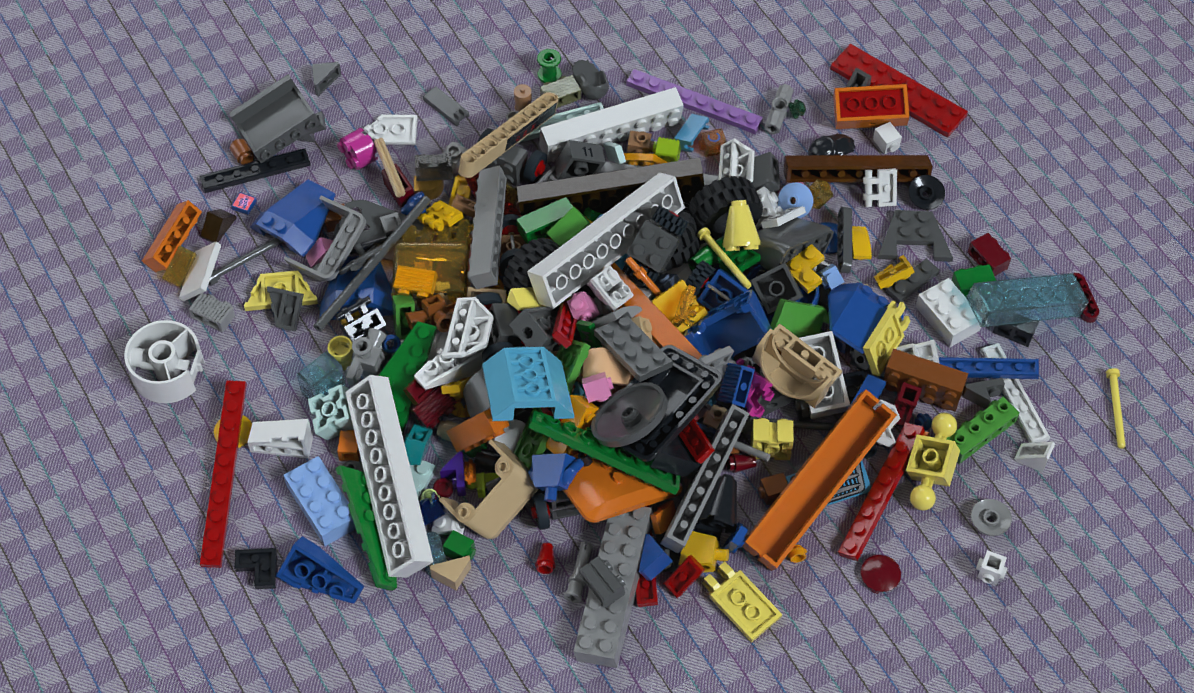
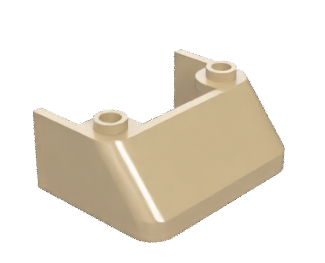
(502, 502)

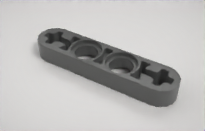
(844, 240)

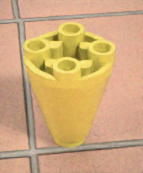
(740, 228)

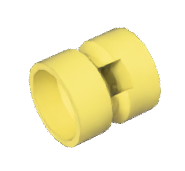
(341, 349)

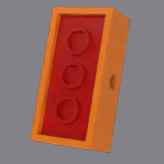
(871, 106)

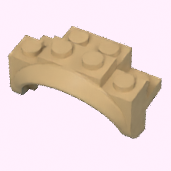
(796, 367)

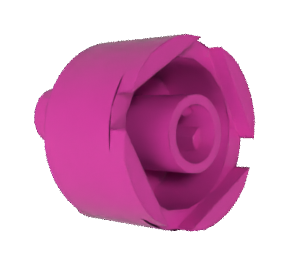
(358, 149)

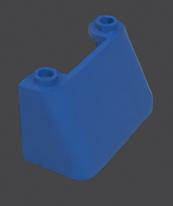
(733, 324)

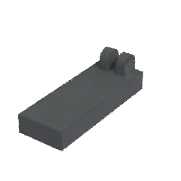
(445, 105)

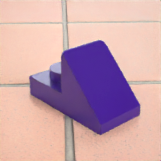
(455, 470)

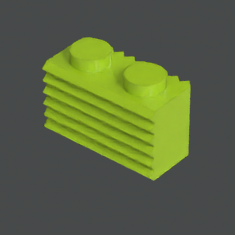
(667, 149)

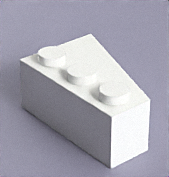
(281, 438)

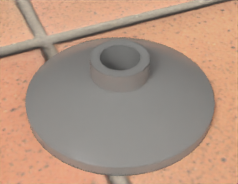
(992, 510)

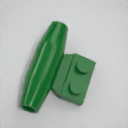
(742, 259)

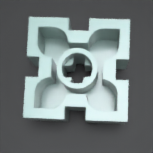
(331, 412)

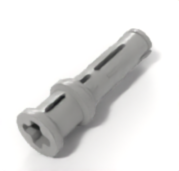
(575, 581)

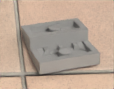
(630, 311)

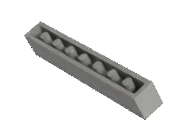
(487, 228)
(704, 480)

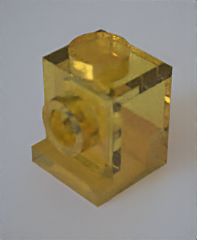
(821, 193)

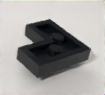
(261, 561)

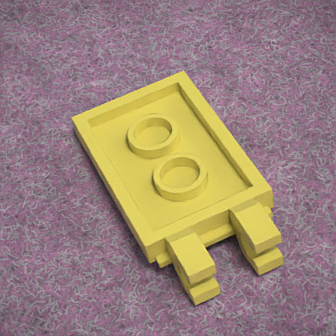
(885, 337)
(742, 602)

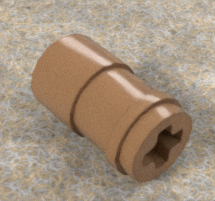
(522, 96)

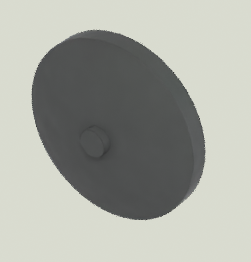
(629, 414)

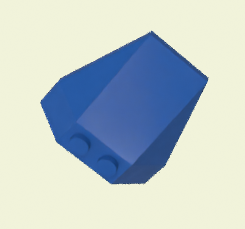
(296, 217)
(374, 286)
(855, 313)

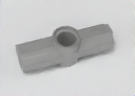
(779, 109)

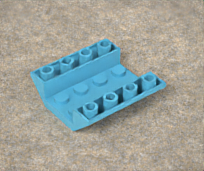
(526, 380)

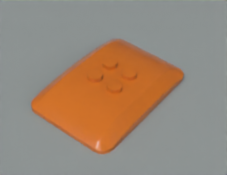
(607, 492)

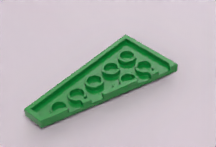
(364, 520)

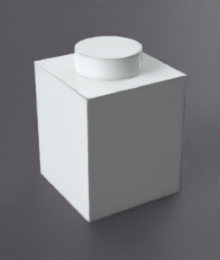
(887, 138)

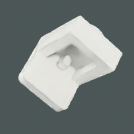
(446, 524)

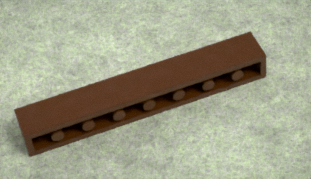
(852, 167)

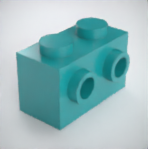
(417, 444)

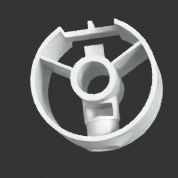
(163, 348)

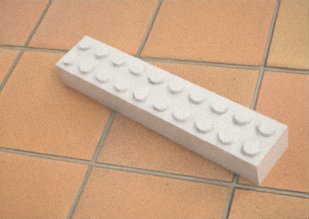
(602, 241)
(388, 477)

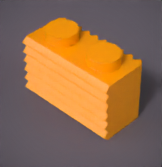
(415, 281)

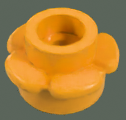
(797, 554)

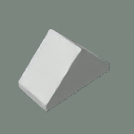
(1035, 454)

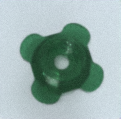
(797, 108)

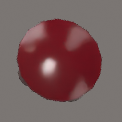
(880, 573)

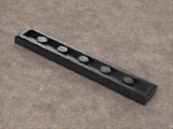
(255, 170)

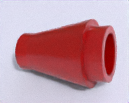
(545, 562)

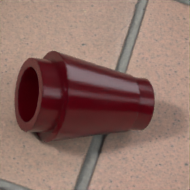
(740, 462)

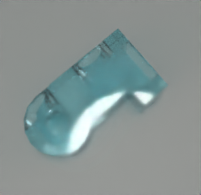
(436, 549)

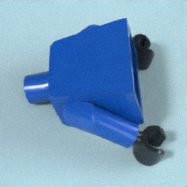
(556, 472)

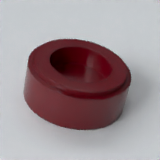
(443, 487)

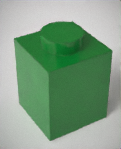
(459, 546)

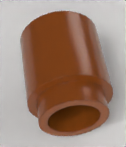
(241, 151)

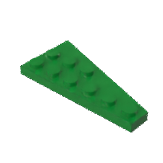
(405, 364)

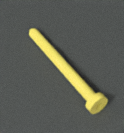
(704, 234)
(1113, 375)

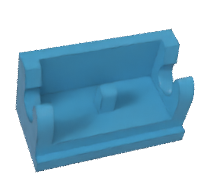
(690, 131)

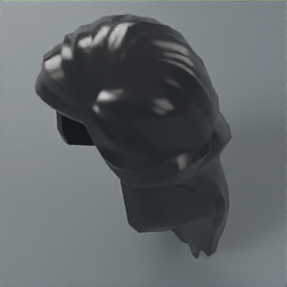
(832, 145)

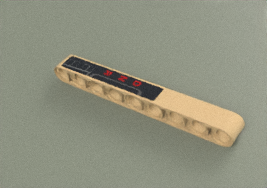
(507, 135)

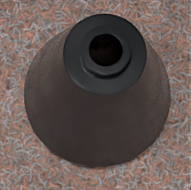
(721, 505)

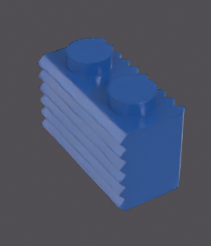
(736, 384)

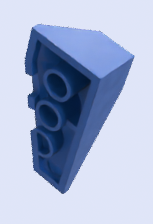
(315, 570)

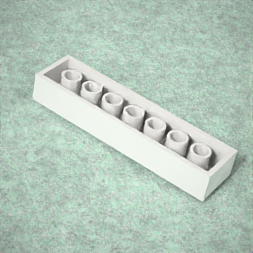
(614, 122)

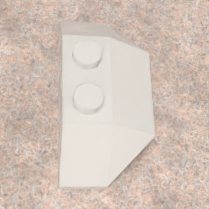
(736, 160)
(468, 329)

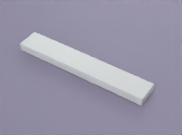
(1017, 397)

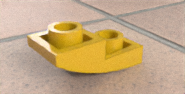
(860, 243)

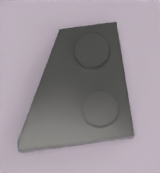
(286, 307)

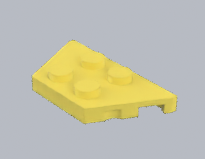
(287, 280)

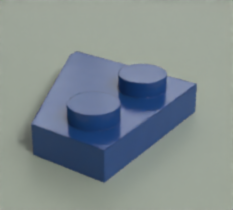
(736, 539)

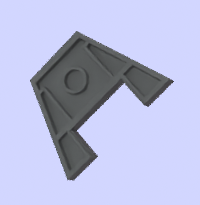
(914, 229)

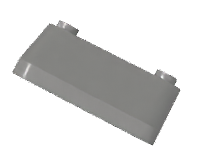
(351, 227)

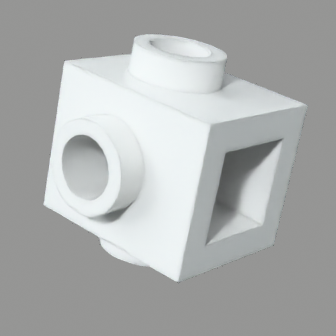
(991, 568)

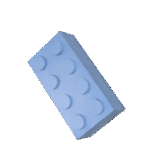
(320, 500)

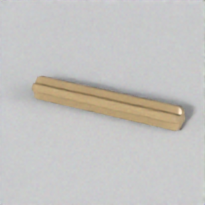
(389, 167)

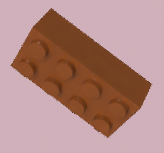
(938, 382)

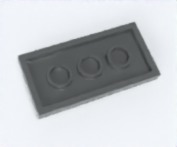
(633, 348)

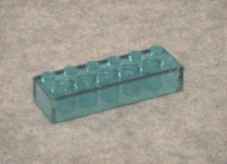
(1027, 299)

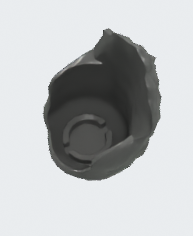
(590, 80)

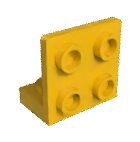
(668, 303)

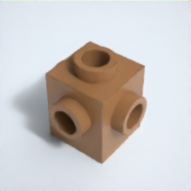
(640, 142)

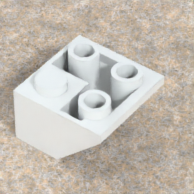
(610, 288)

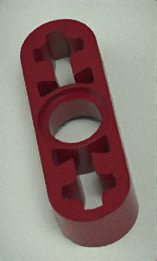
(1093, 308)

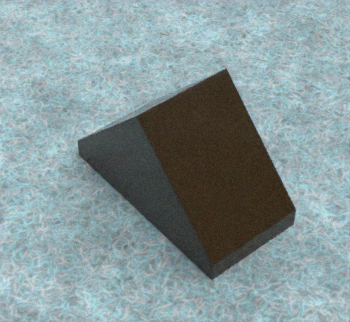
(216, 225)

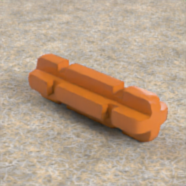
(470, 472)

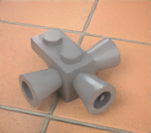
(366, 356)

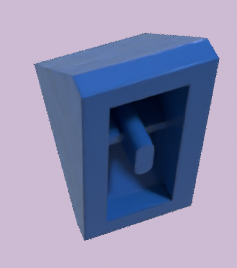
(653, 558)

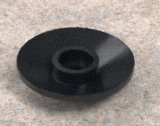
(932, 187)

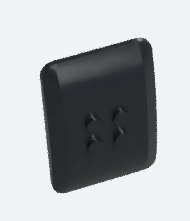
(687, 389)

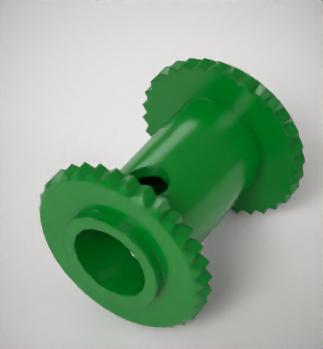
(549, 71)

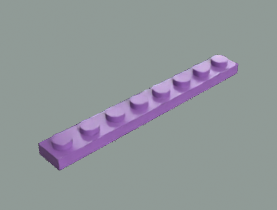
(697, 102)

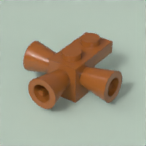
(433, 311)

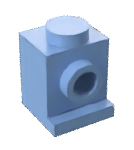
(830, 277)

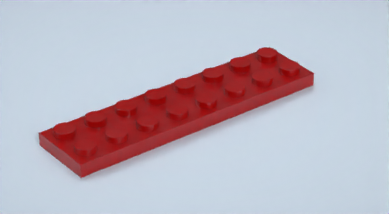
(923, 103)

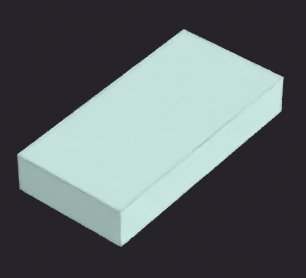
(614, 152)

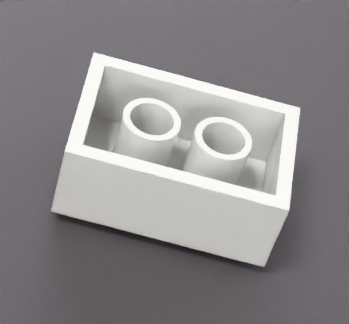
(948, 312)

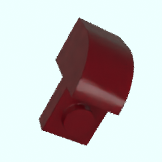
(906, 402)

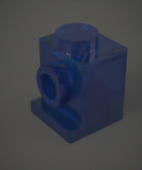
(431, 508)

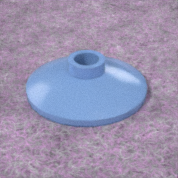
(800, 192)

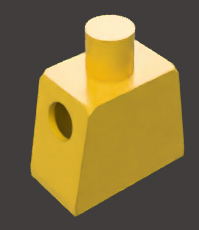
(705, 550)

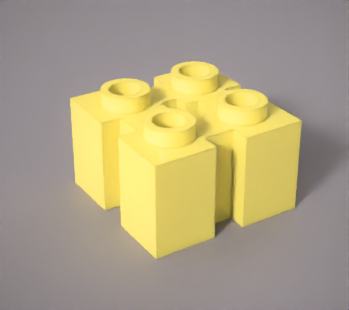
(773, 437)

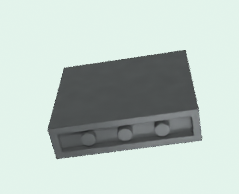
(274, 118)

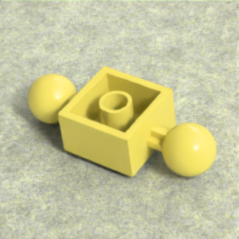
(933, 461)

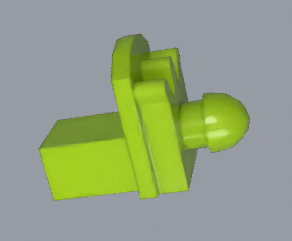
(480, 484)

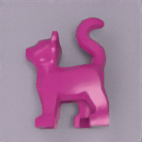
(759, 386)

